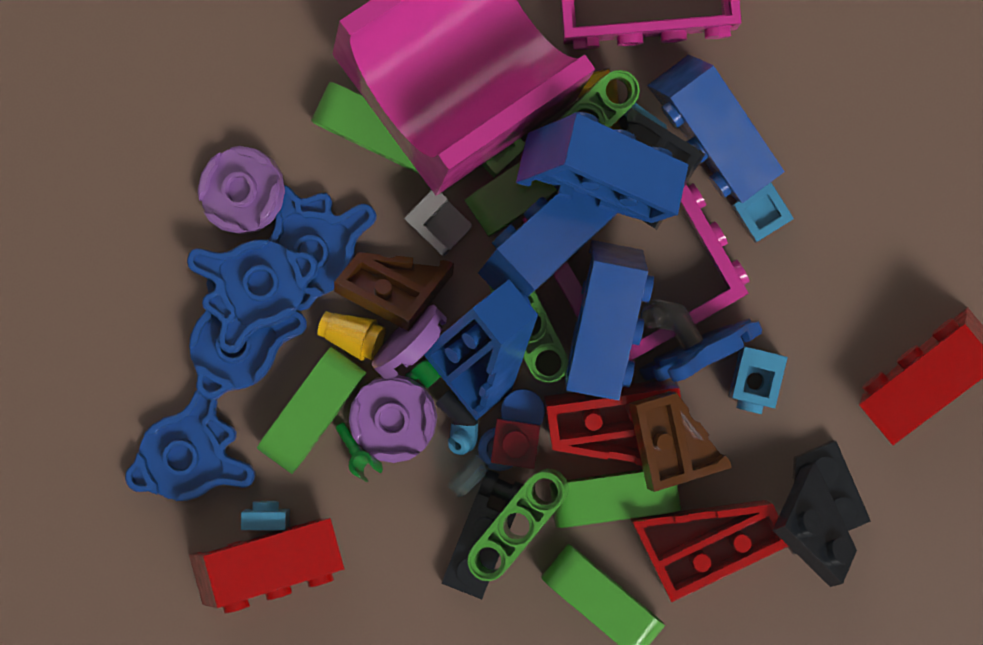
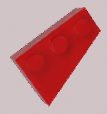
(926, 377)
(597, 424)
(707, 543)
(267, 565)

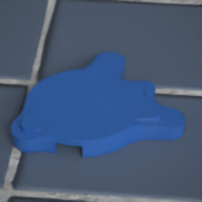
(329, 238)
(254, 287)
(717, 344)
(226, 372)
(188, 455)

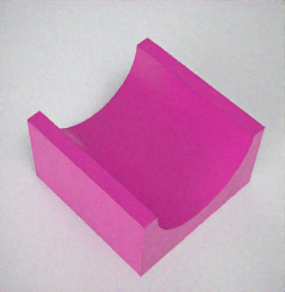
(455, 78)

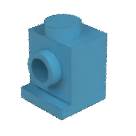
(769, 367)

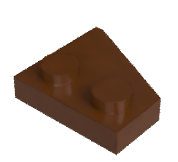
(392, 286)
(672, 442)

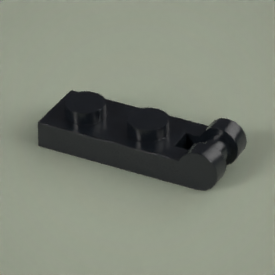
(478, 521)

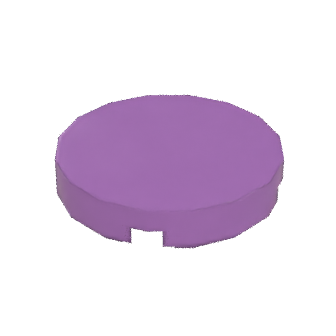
(241, 190)
(410, 345)
(393, 418)

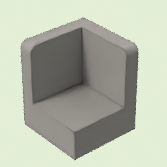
(438, 222)

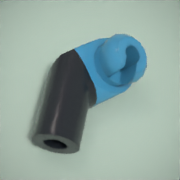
(463, 425)

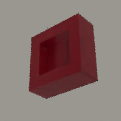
(515, 443)

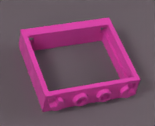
(633, 32)
(713, 241)

